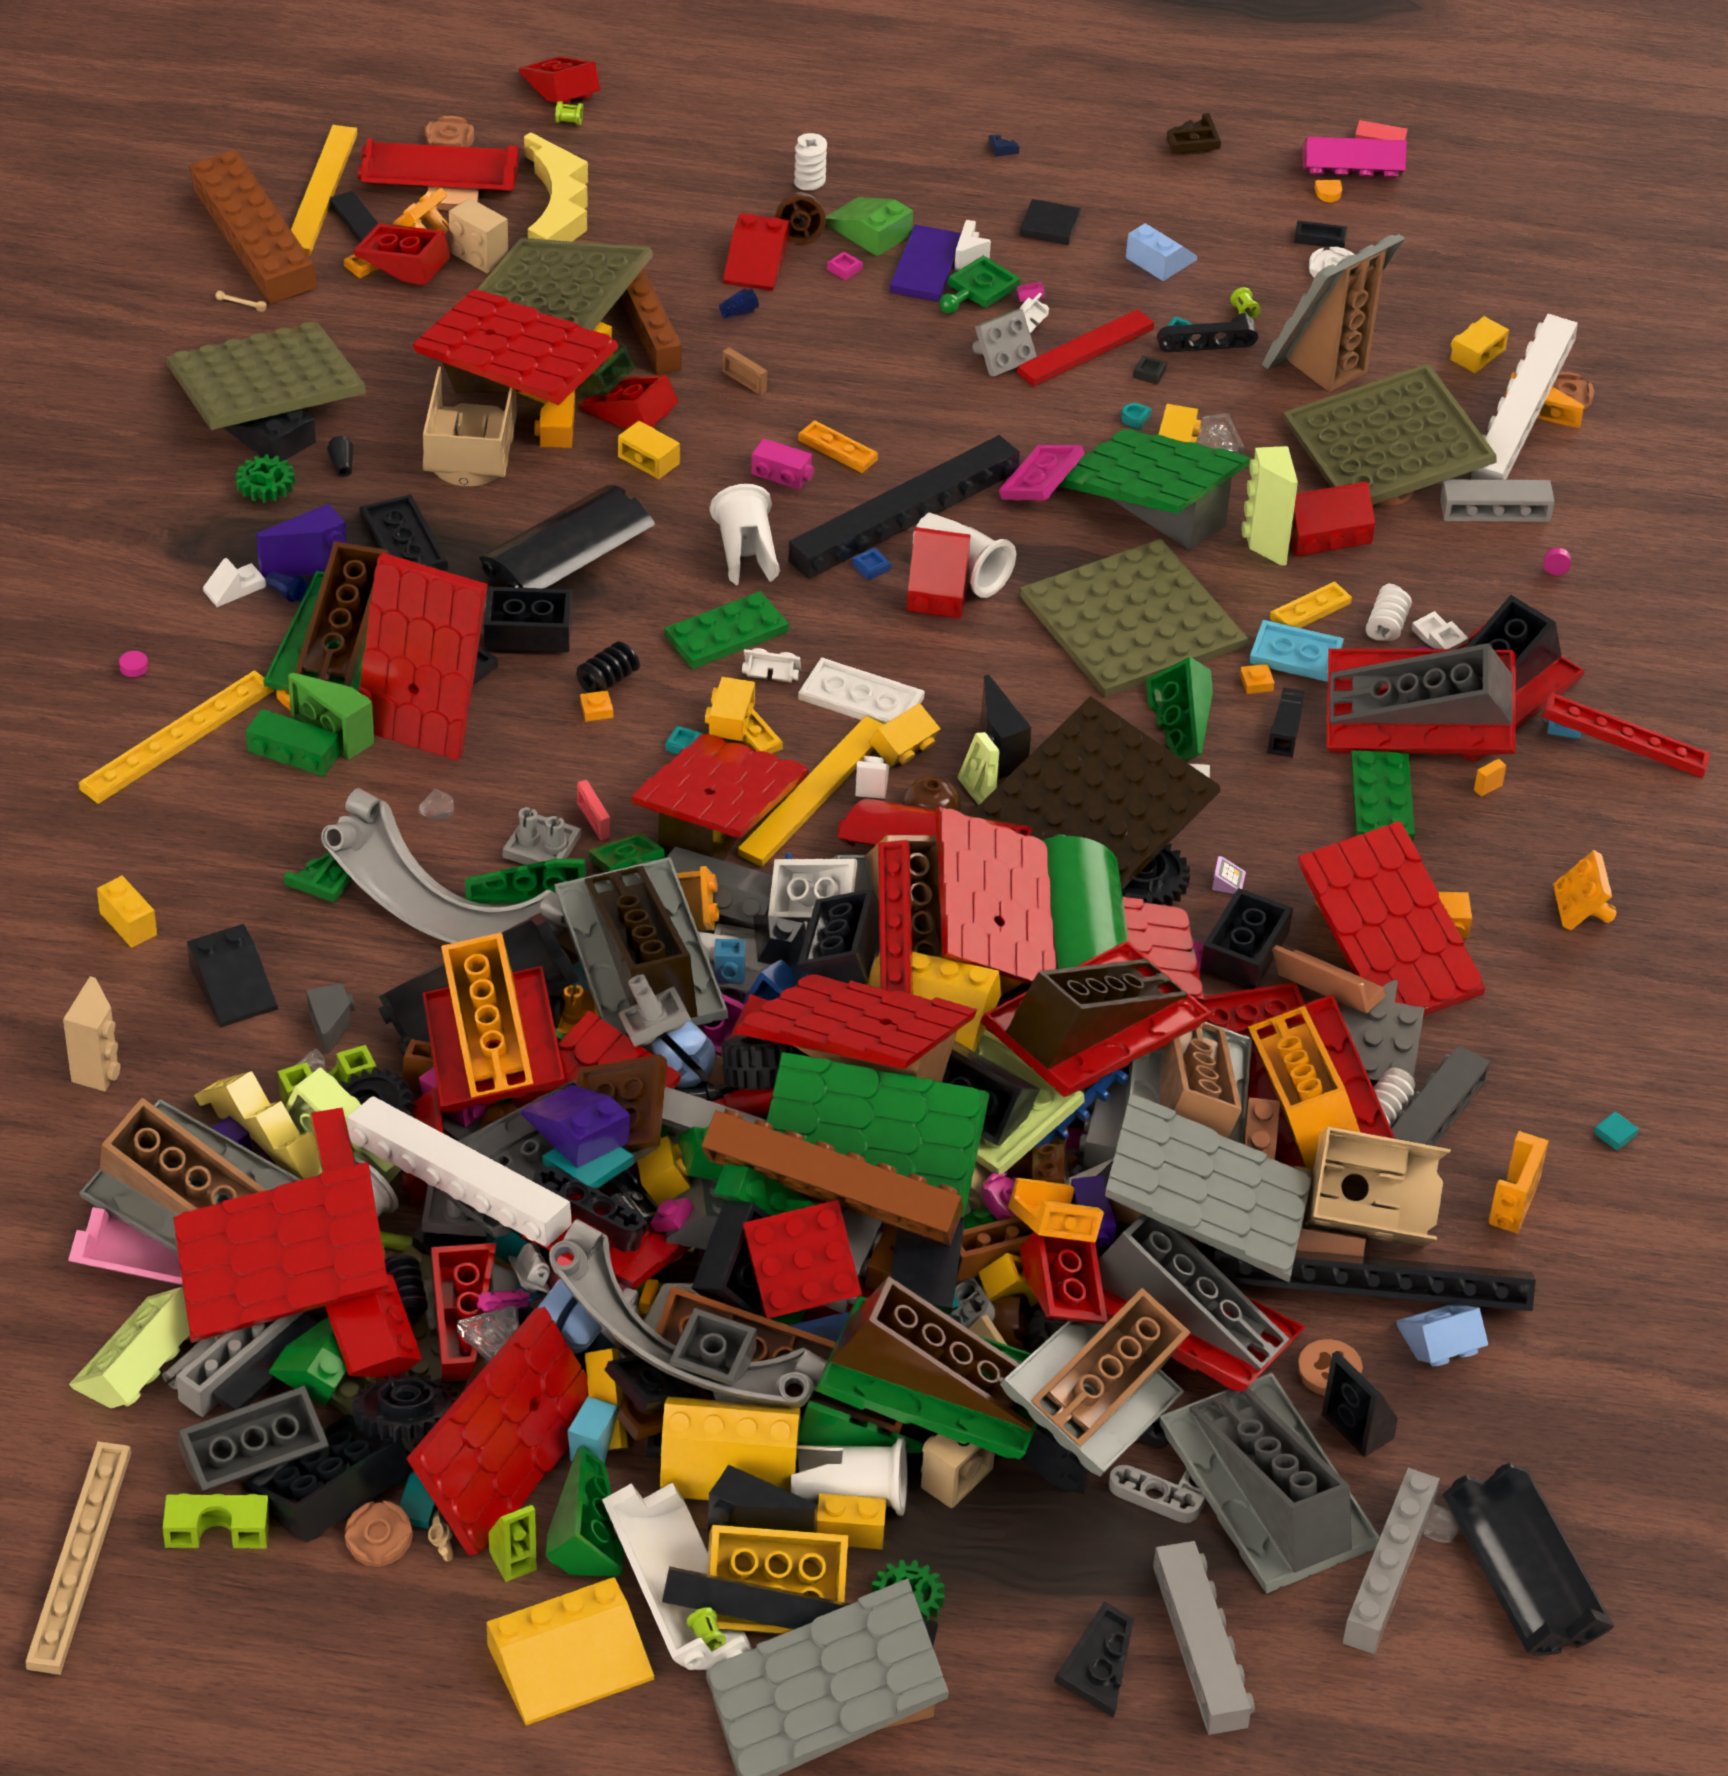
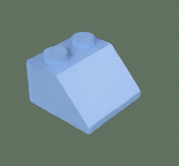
(1157, 252)
(1444, 1333)

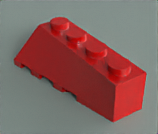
(457, 1280)

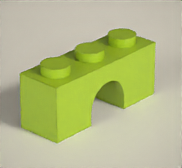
(348, 1063)
(190, 1515)

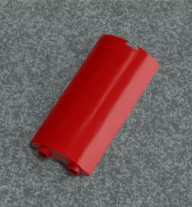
(439, 166)
(874, 819)

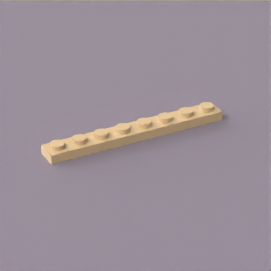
(78, 1558)

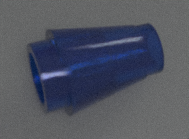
(740, 303)
(287, 585)

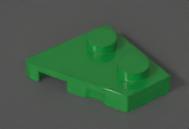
(320, 878)

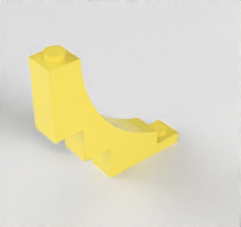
(565, 181)
(266, 1123)

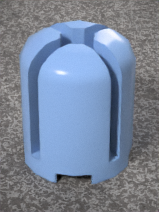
(687, 1045)
(571, 1318)

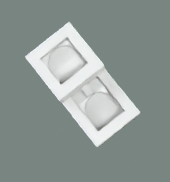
(1438, 633)

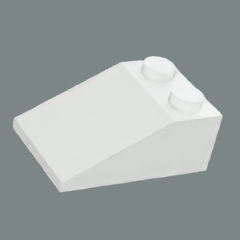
(802, 881)

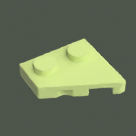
(980, 768)

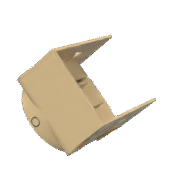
(468, 440)
(1400, 1181)

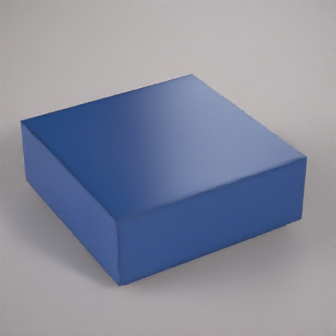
(871, 564)

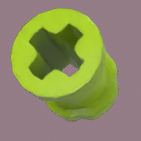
(569, 113)
(1246, 302)
(705, 1627)

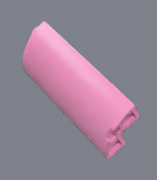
(122, 1249)

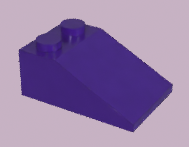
(300, 543)
(580, 1123)

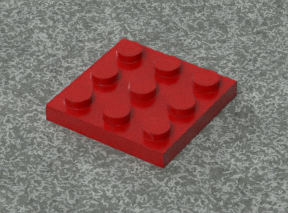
(802, 1259)

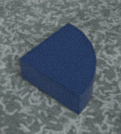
(1001, 146)

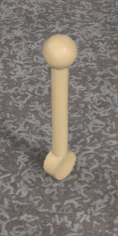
(260, 305)

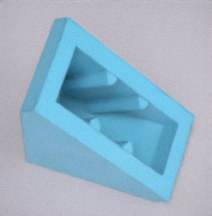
(593, 1427)

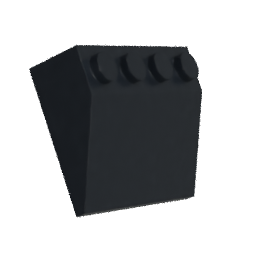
(333, 1482)

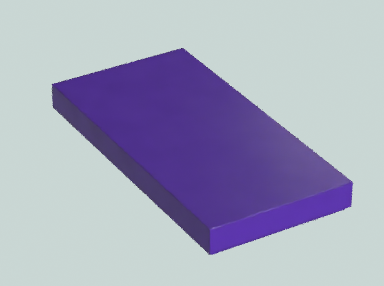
(926, 263)

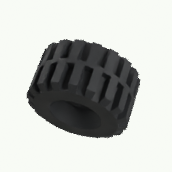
(752, 1062)

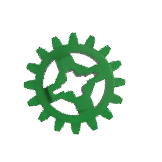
(265, 478)
(921, 1583)

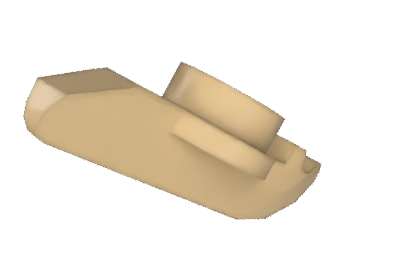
(440, 1536)

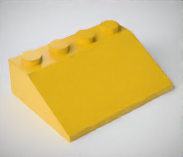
(956, 983)
(710, 1434)
(780, 1560)
(569, 1651)

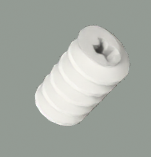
(810, 162)
(1388, 613)
(1394, 1092)

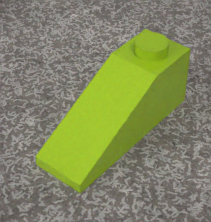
(514, 1543)

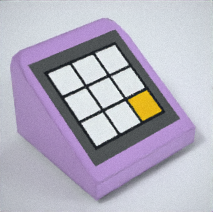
(1228, 876)

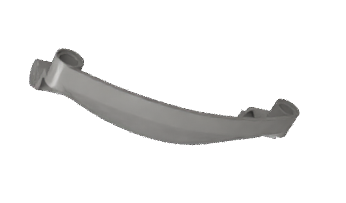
(386, 870)
(595, 1287)

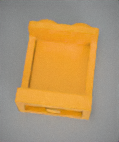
(698, 890)
(1525, 1169)
(1049, 1210)

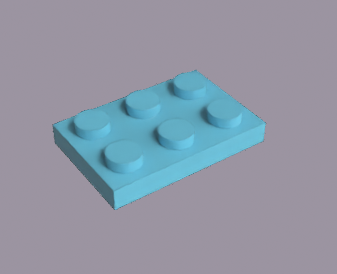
(1293, 650)

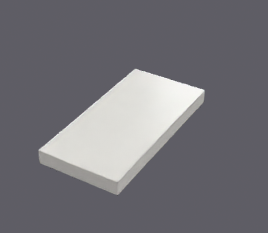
(857, 692)

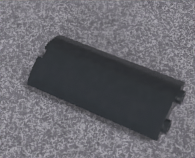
(568, 539)
(527, 946)
(1527, 1560)

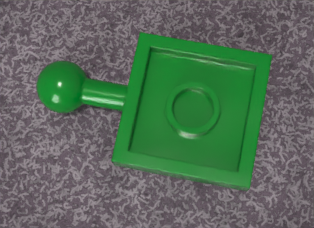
(981, 282)
(626, 853)

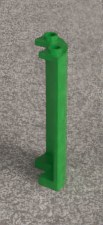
(1084, 899)

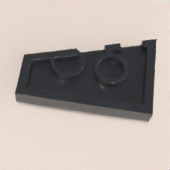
(1098, 1660)

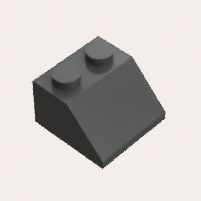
(715, 1347)

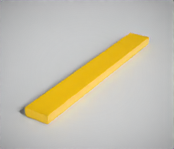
(323, 185)
(174, 737)
(809, 794)

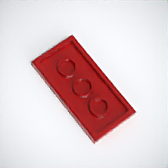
(1249, 1006)

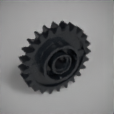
(1161, 879)
(383, 1085)
(402, 1406)

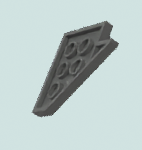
(1386, 1034)

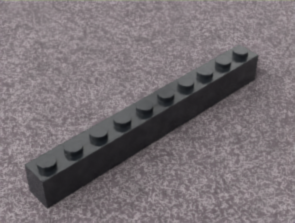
(903, 507)
(1391, 1279)

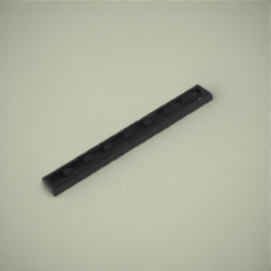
(751, 1600)

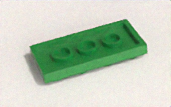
(726, 630)
(1381, 790)

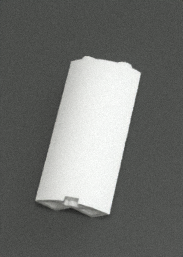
(659, 1535)

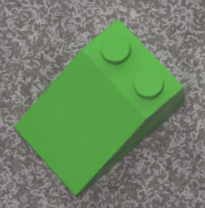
(873, 223)
(333, 709)

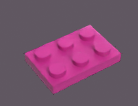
(1041, 472)

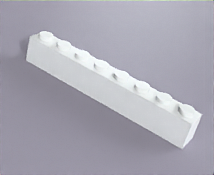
(1527, 394)
(459, 1171)

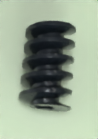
(607, 667)
(409, 1285)

